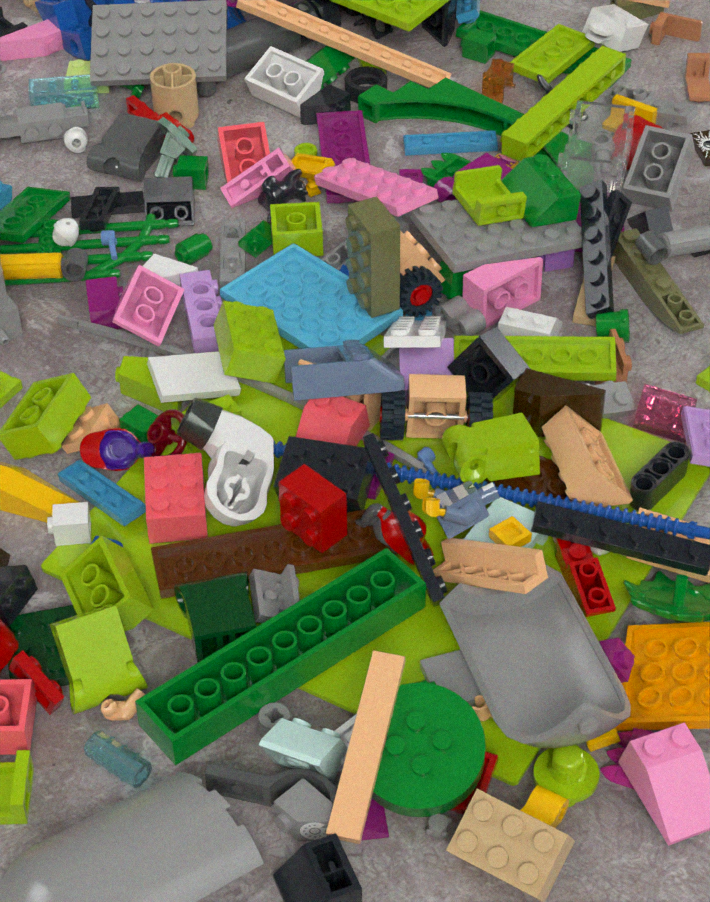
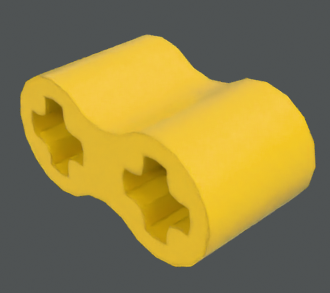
(546, 806)

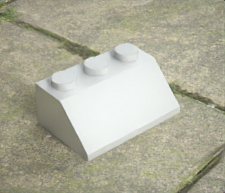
(284, 80)

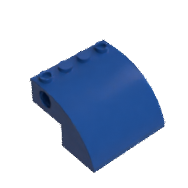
(72, 20)

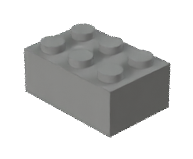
(659, 167)

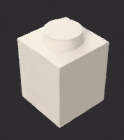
(70, 523)

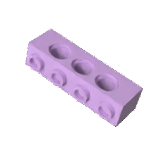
(201, 309)

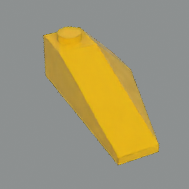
(28, 494)

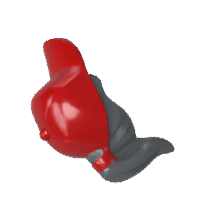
(388, 531)

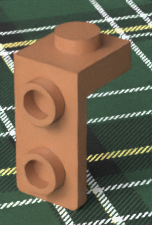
(675, 26)
(697, 76)

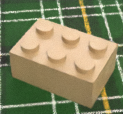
(510, 845)

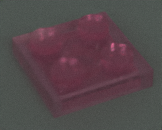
(661, 412)

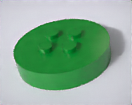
(430, 752)

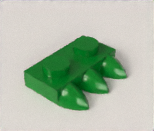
(445, 168)

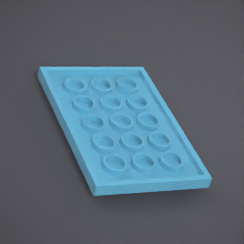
(307, 300)

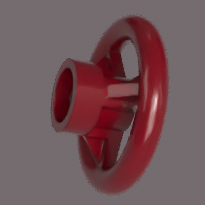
(161, 433)

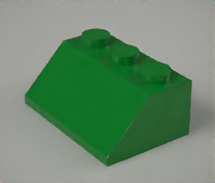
(331, 62)
(548, 191)

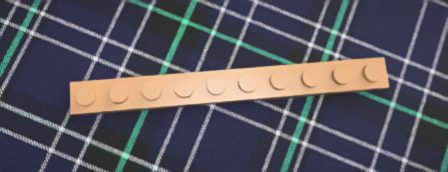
(344, 41)

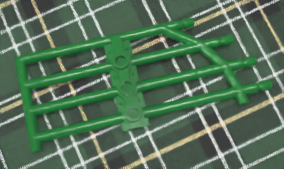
(107, 265)

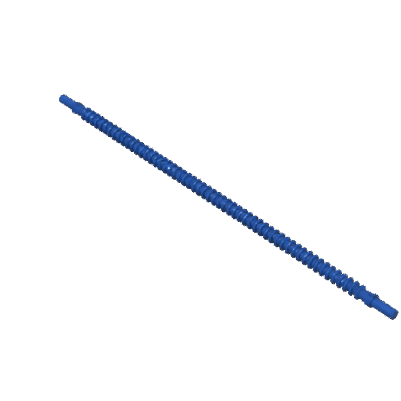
(687, 529)

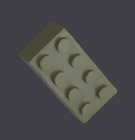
(373, 256)

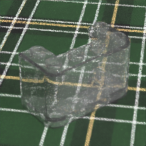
(598, 144)

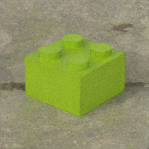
(298, 225)

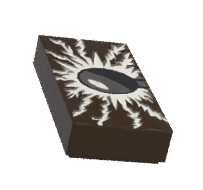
(702, 145)

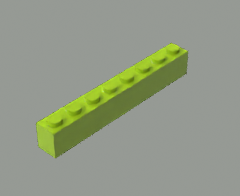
(553, 111)

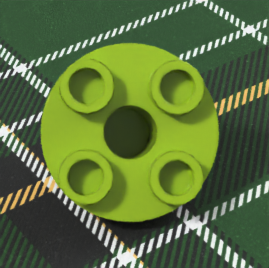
(567, 773)

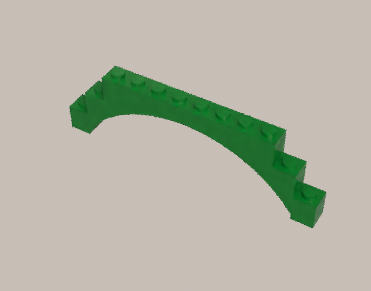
(450, 103)

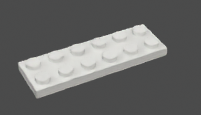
(415, 333)

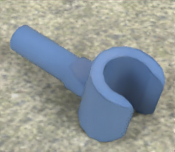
(108, 238)
(427, 456)

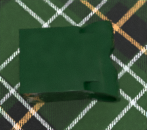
(216, 611)

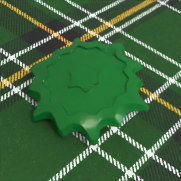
(671, 599)

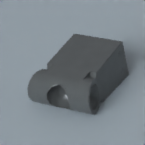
(127, 147)

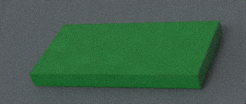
(29, 212)

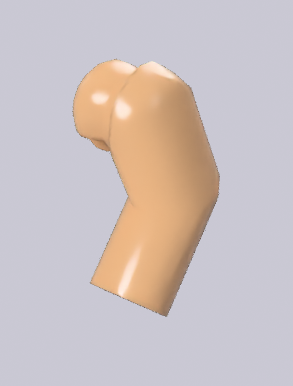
(121, 709)

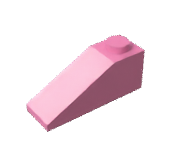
(31, 42)
(249, 183)

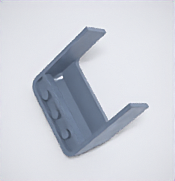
(340, 371)

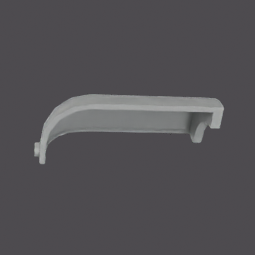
(537, 663)
(149, 848)

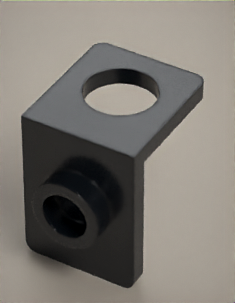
(371, 21)

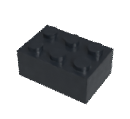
(340, 464)

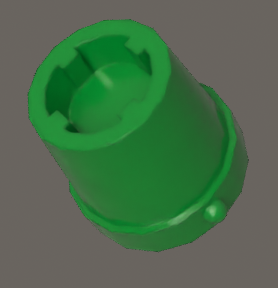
(614, 320)

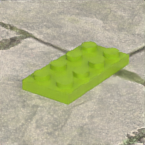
(552, 53)

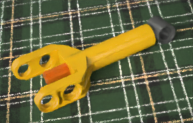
(45, 265)

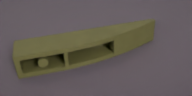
(655, 286)

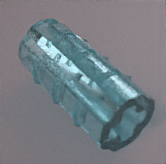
(117, 759)

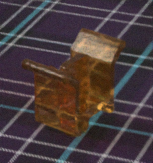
(496, 78)

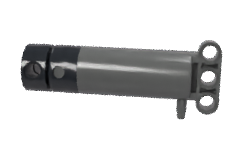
(253, 38)

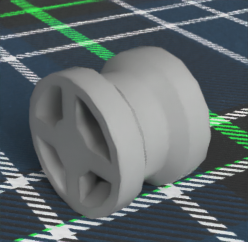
(269, 713)

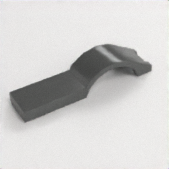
(262, 788)

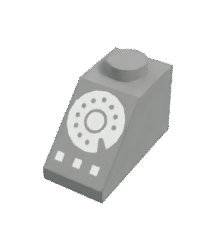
(303, 812)

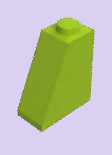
(138, 383)

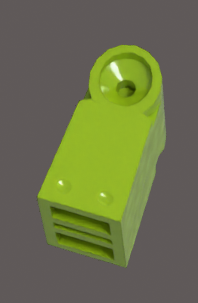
(493, 449)
(96, 657)

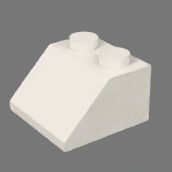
(524, 323)

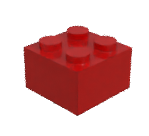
(313, 508)

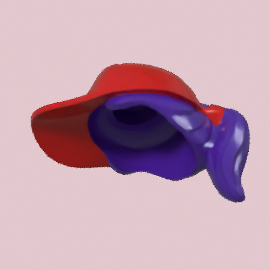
(113, 449)

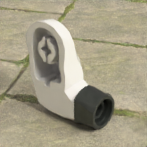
(239, 462)

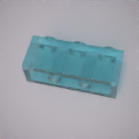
(65, 89)

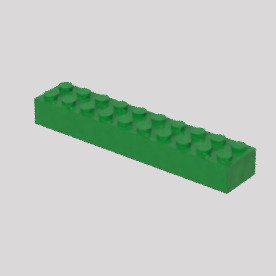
(279, 655)

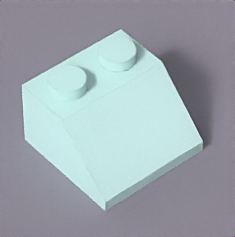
(301, 747)

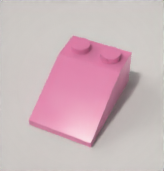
(502, 286)
(147, 305)
(670, 781)

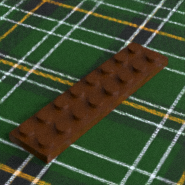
(258, 549)

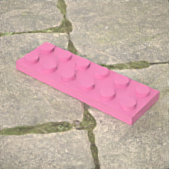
(365, 181)

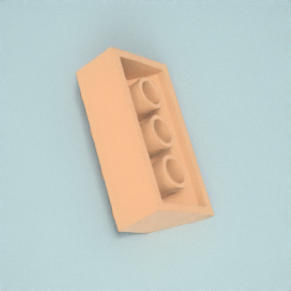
(584, 460)

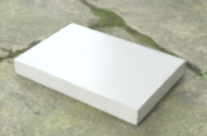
(191, 377)

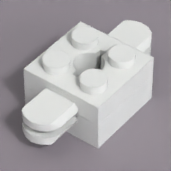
(614, 28)

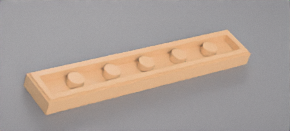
(366, 747)

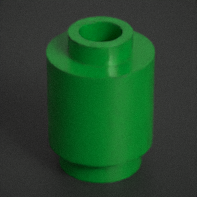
(193, 248)

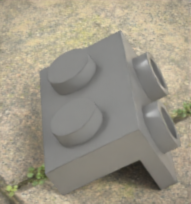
(617, 399)
(273, 592)

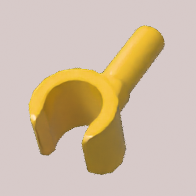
(312, 188)

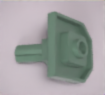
(174, 145)

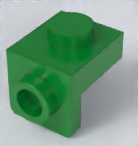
(257, 239)

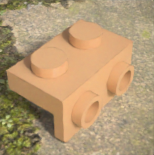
(92, 420)

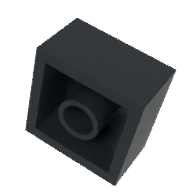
(489, 364)

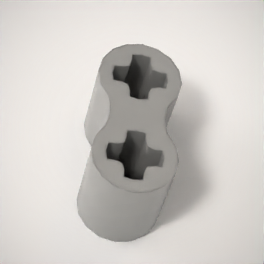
(461, 317)

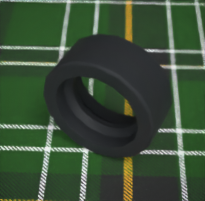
(362, 76)

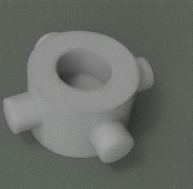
(438, 826)

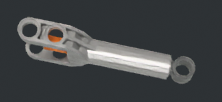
(673, 243)

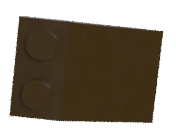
(544, 395)

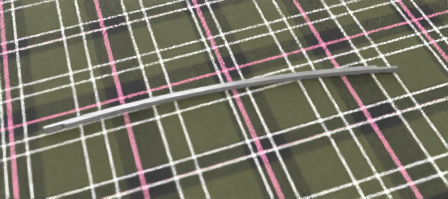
(266, 387)

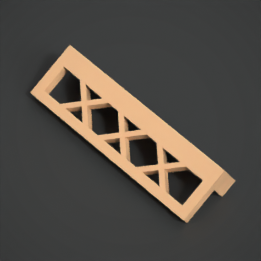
(492, 565)

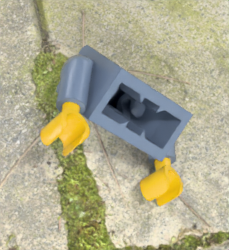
(457, 507)

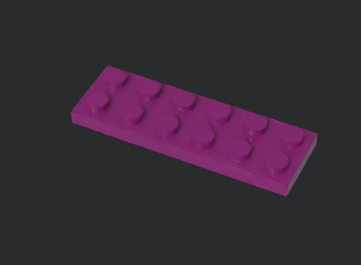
(341, 138)

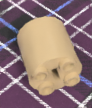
(175, 92)

